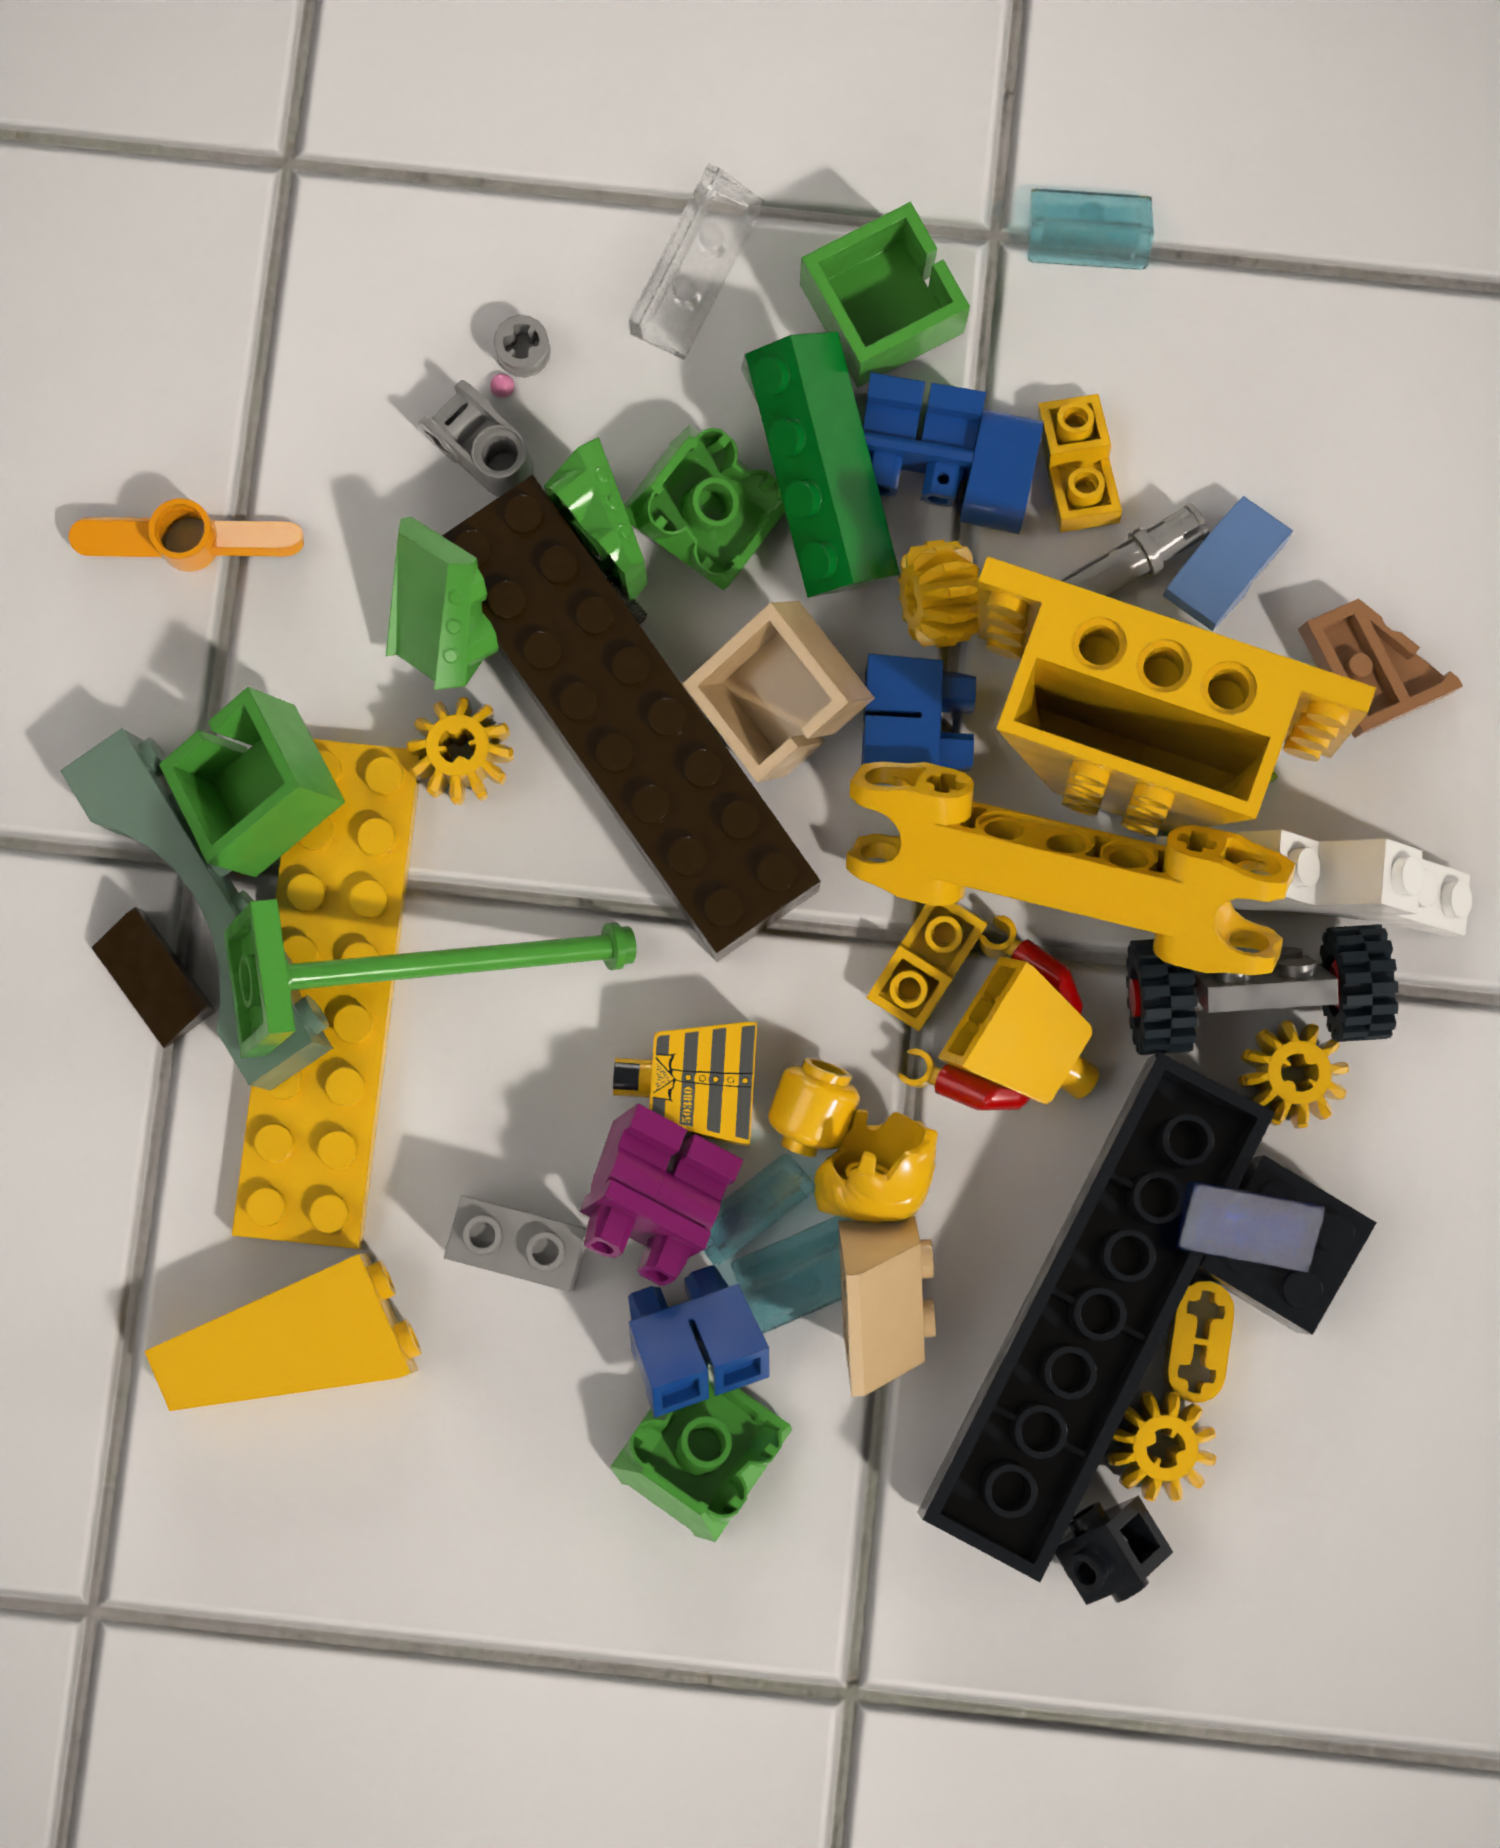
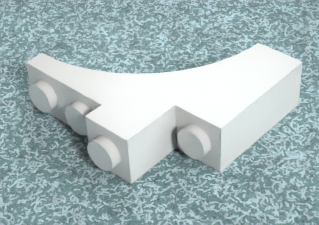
(1365, 882)

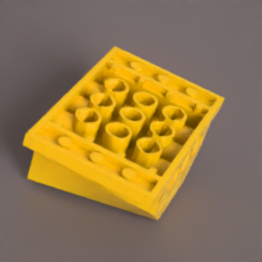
(1150, 709)

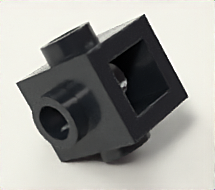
(1101, 1558)

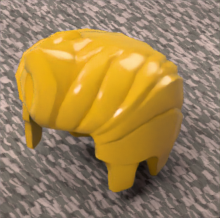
(878, 1170)

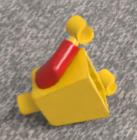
(1017, 1034)

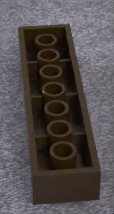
(632, 723)

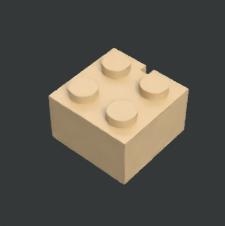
(777, 690)

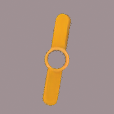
(148, 535)

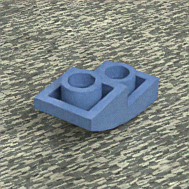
(1227, 563)

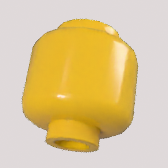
(813, 1106)

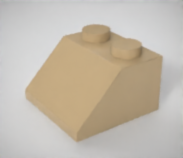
(884, 1300)

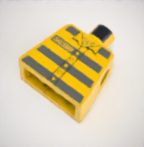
(697, 1079)

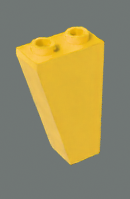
(295, 1340)

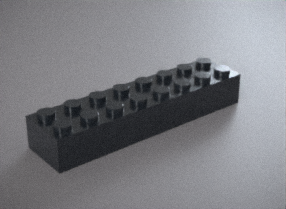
(1091, 1319)

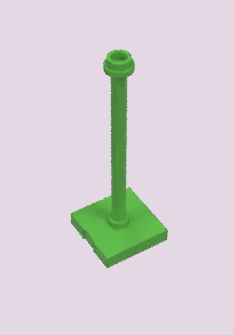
(265, 978)

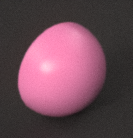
(502, 385)

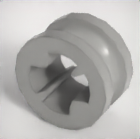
(537, 355)

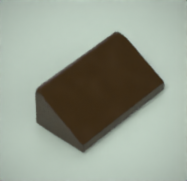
(152, 977)

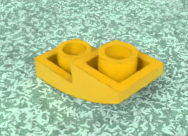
(1079, 463)
(926, 962)

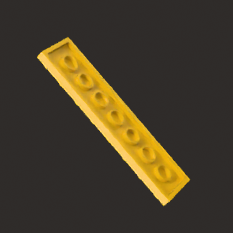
(336, 899)

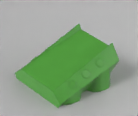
(706, 504)
(595, 512)
(438, 607)
(702, 1458)

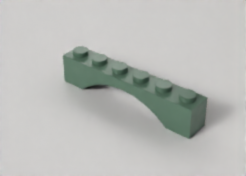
(129, 795)

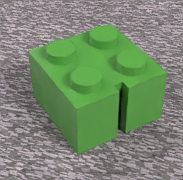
(876, 293)
(255, 800)

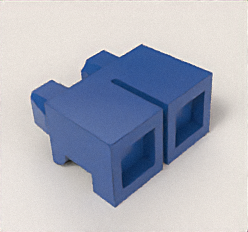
(946, 437)
(907, 710)
(695, 1342)

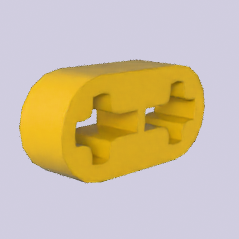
(1214, 1343)

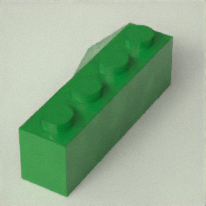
(821, 462)

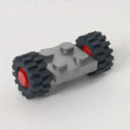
(1351, 984)

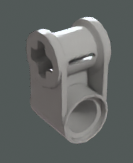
(474, 433)

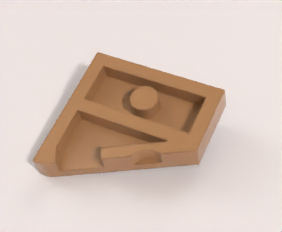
(1362, 648)

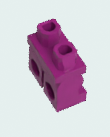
(656, 1192)

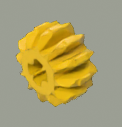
(939, 593)
(458, 730)
(1303, 1055)
(1179, 1457)

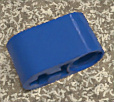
(1001, 471)

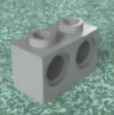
(516, 1243)

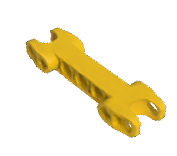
(1167, 890)

